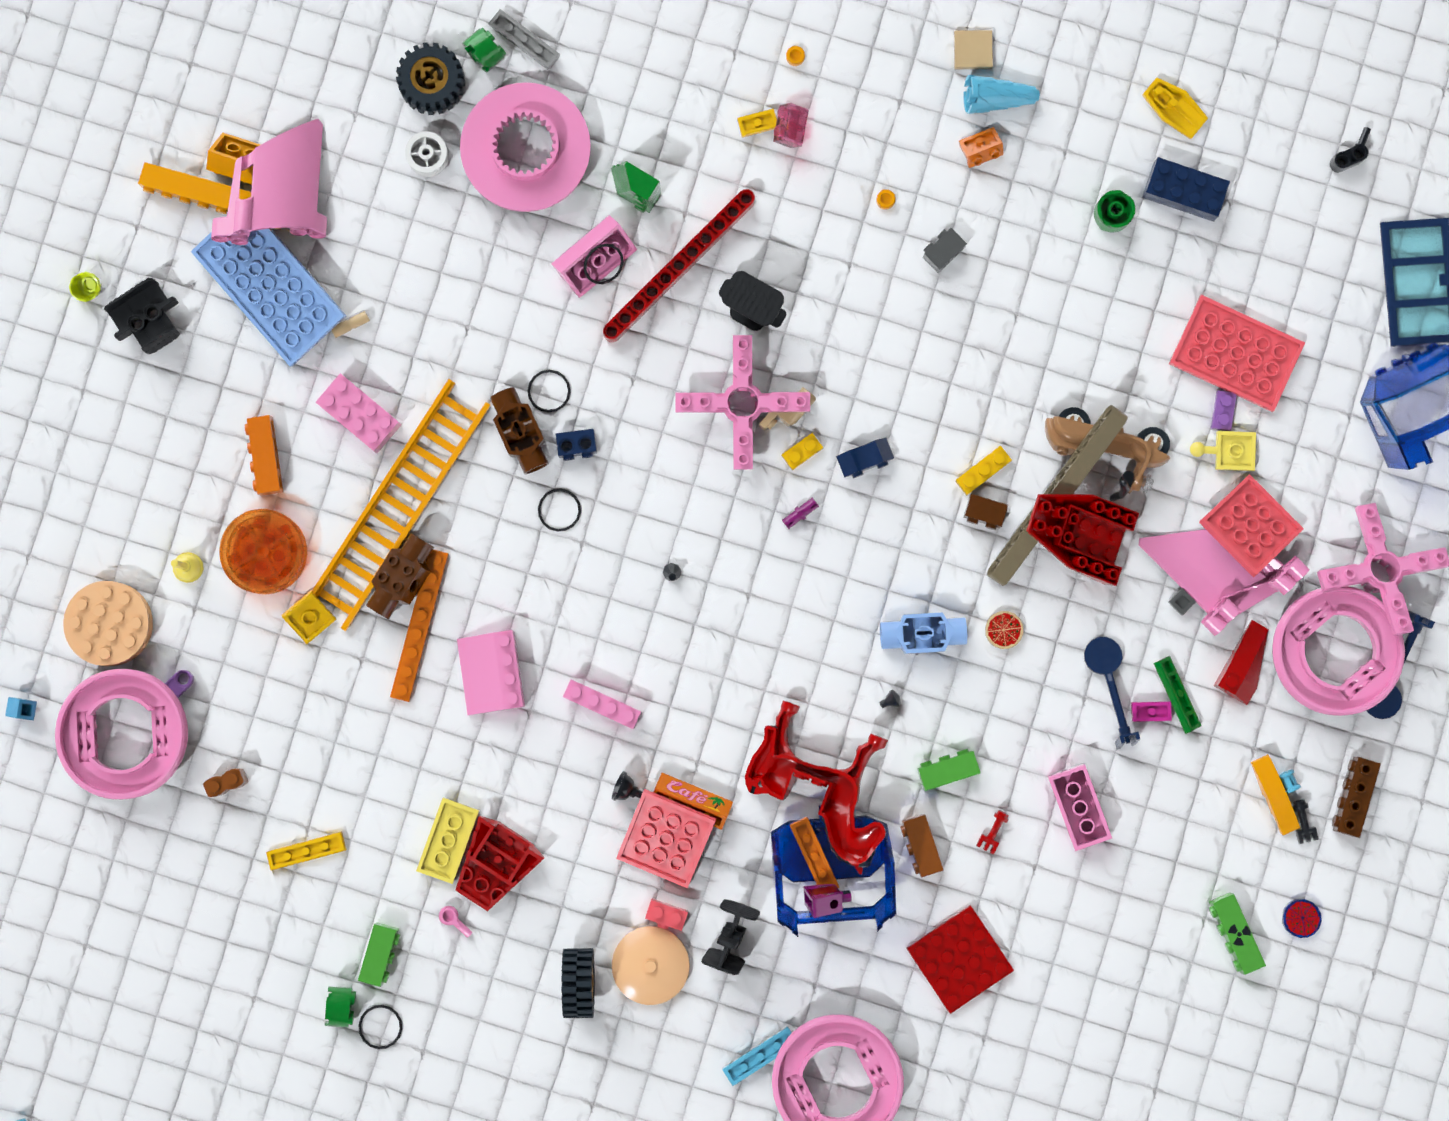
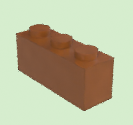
(921, 846)

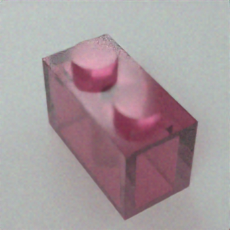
(790, 125)

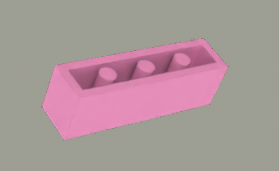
(602, 704)

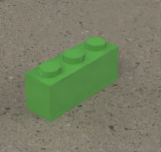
(948, 769)
(379, 954)

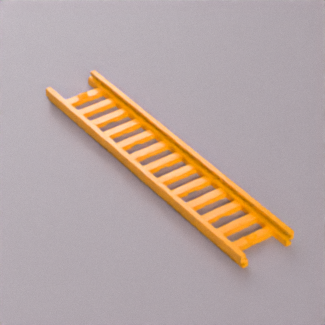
(380, 493)

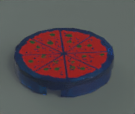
(1301, 918)

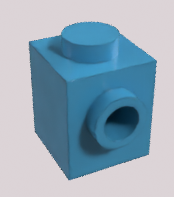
(21, 708)

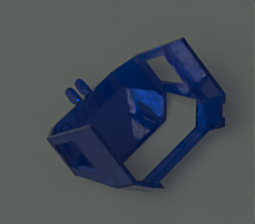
(790, 862)

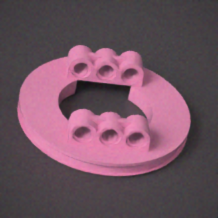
(1367, 685)
(78, 734)
(874, 1051)

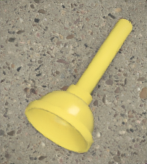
(187, 567)

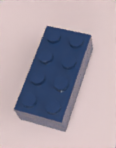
(1186, 189)

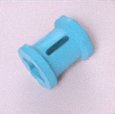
(1289, 781)

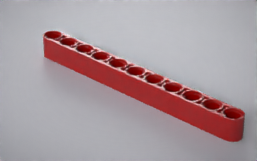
(683, 257)

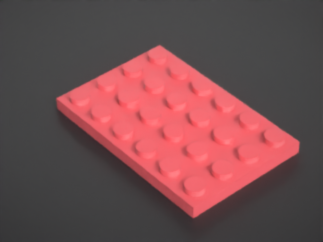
(1236, 353)

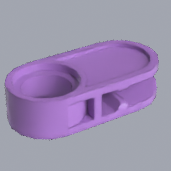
(174, 684)

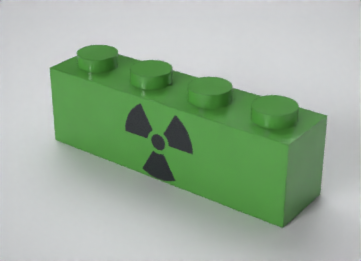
(1237, 934)

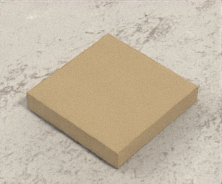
(973, 49)

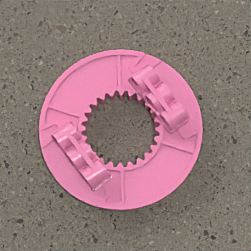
(529, 190)

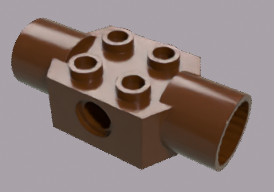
(519, 430)
(400, 576)

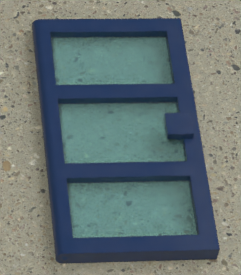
(1416, 280)

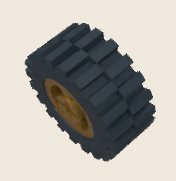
(441, 92)
(578, 983)

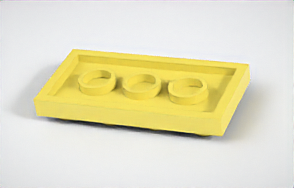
(447, 840)

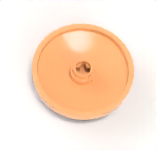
(650, 965)

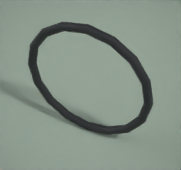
(589, 254)
(551, 371)
(557, 490)
(400, 1026)

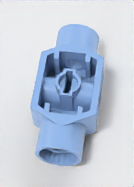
(923, 633)

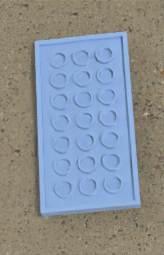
(272, 291)

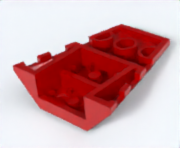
(495, 863)

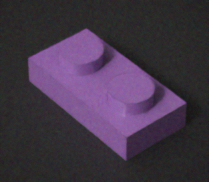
(1223, 411)

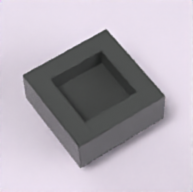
(1182, 602)

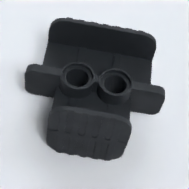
(752, 301)
(138, 305)
(730, 938)

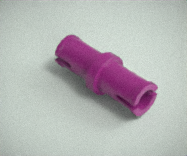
(800, 513)

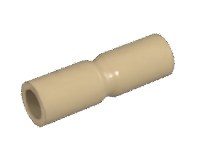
(348, 325)

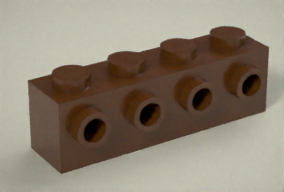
(1356, 796)

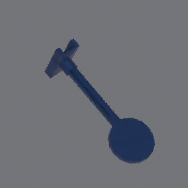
(1104, 657)
(1392, 703)

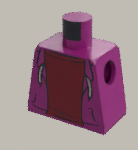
(825, 899)

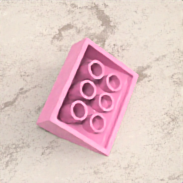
(490, 672)

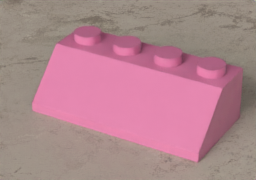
(601, 262)

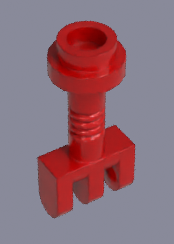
(1000, 818)

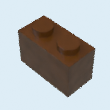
(985, 511)

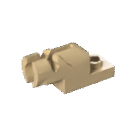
(787, 418)

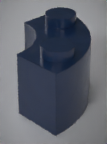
(865, 457)

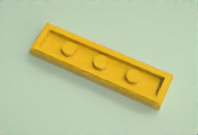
(306, 851)

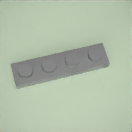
(524, 39)

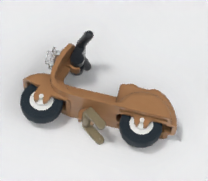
(1147, 449)

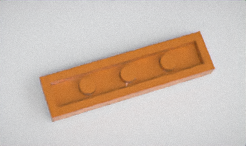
(813, 852)

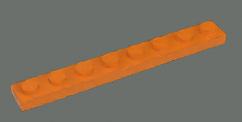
(419, 627)

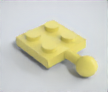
(1232, 450)

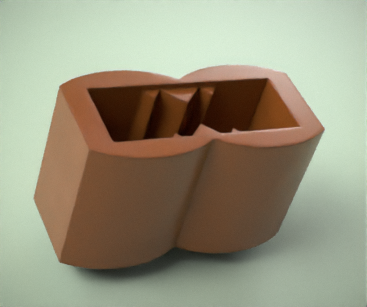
(222, 784)

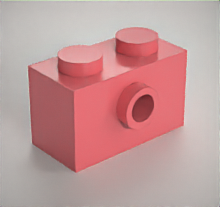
(666, 915)

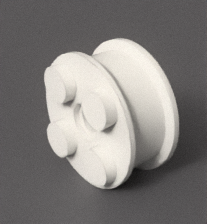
(432, 163)

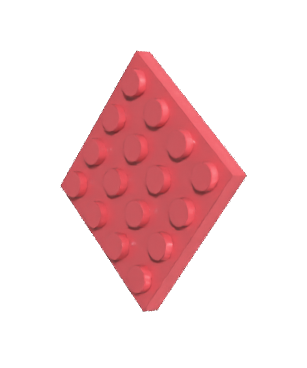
(1251, 525)
(666, 838)

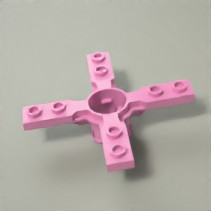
(742, 381)
(1398, 567)

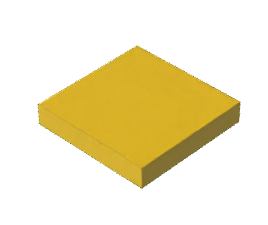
(308, 617)

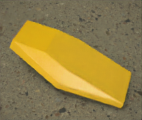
(1175, 107)

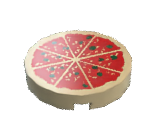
(1004, 630)

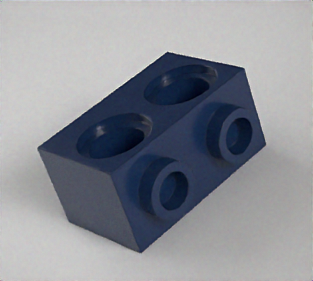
(576, 439)

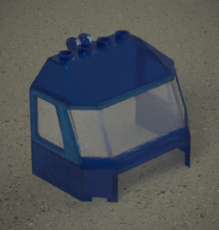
(1409, 405)

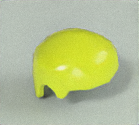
(85, 286)

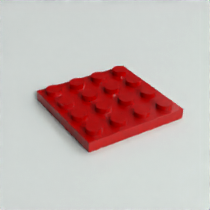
(960, 959)

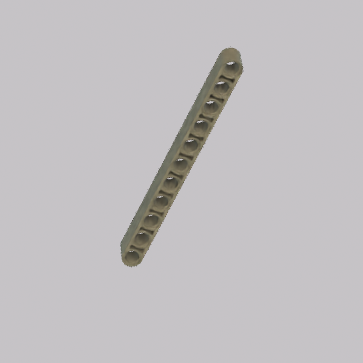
(1064, 483)

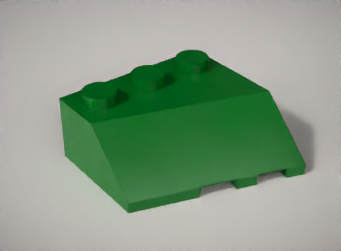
(636, 186)

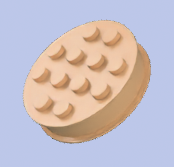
(108, 623)

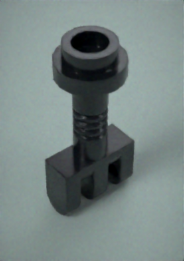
(1300, 806)

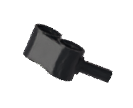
(1348, 156)

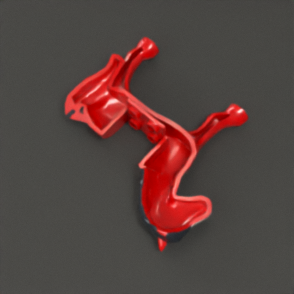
(779, 768)

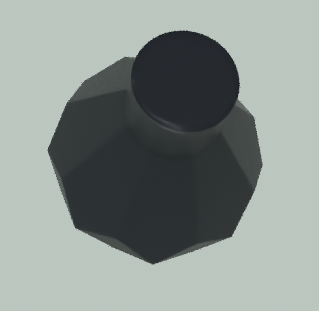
(672, 572)
(891, 699)

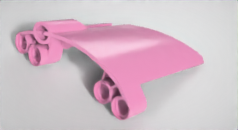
(282, 188)
(1215, 577)

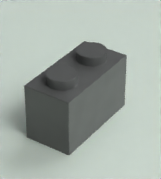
(944, 250)

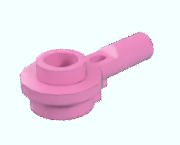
(449, 916)

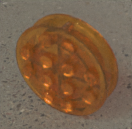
(263, 551)

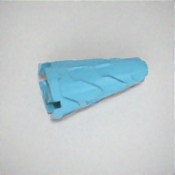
(991, 94)

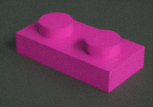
(1151, 711)

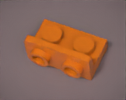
(981, 147)

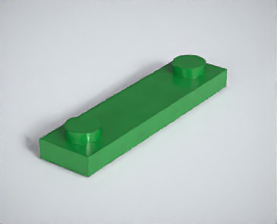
(1177, 694)

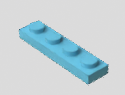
(756, 1058)

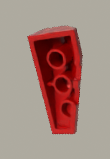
(1243, 667)

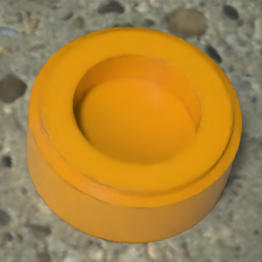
(795, 55)
(885, 199)

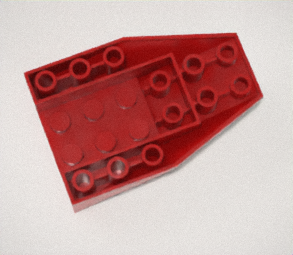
(1082, 532)

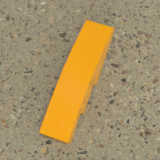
(1275, 794)

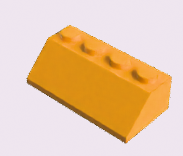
(224, 154)

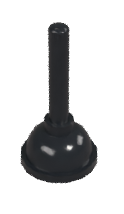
(625, 787)

